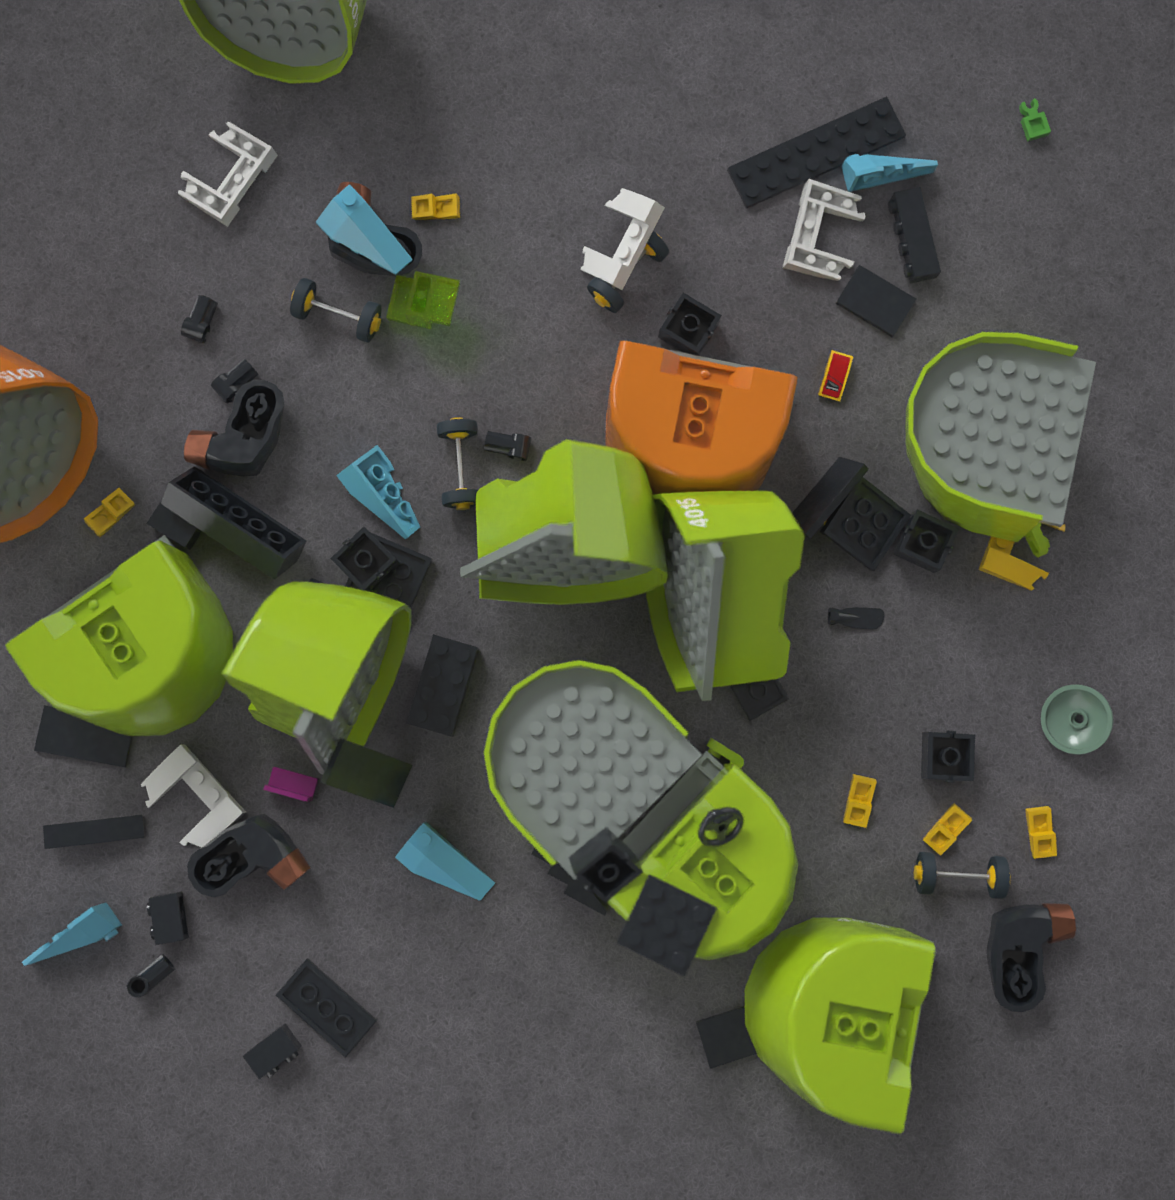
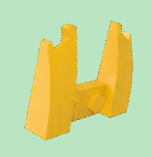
(1001, 564)

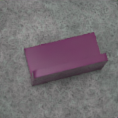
(292, 784)

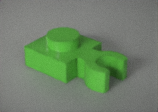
(1034, 124)

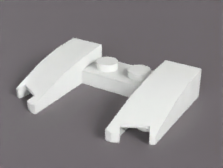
(254, 158)
(813, 202)
(644, 217)
(186, 766)

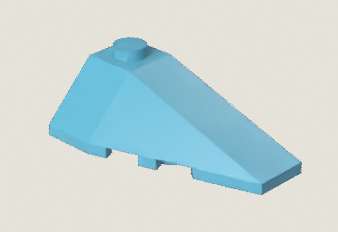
(875, 170)
(357, 226)
(372, 485)
(438, 860)
(91, 926)

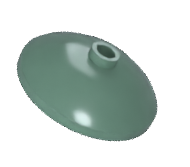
(1060, 722)

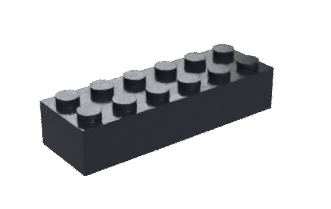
(233, 522)

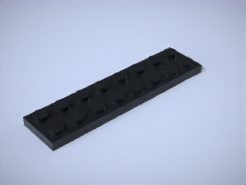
(816, 152)

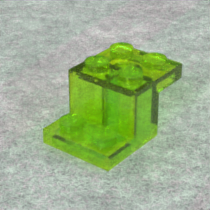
(423, 300)

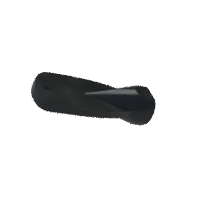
(856, 617)

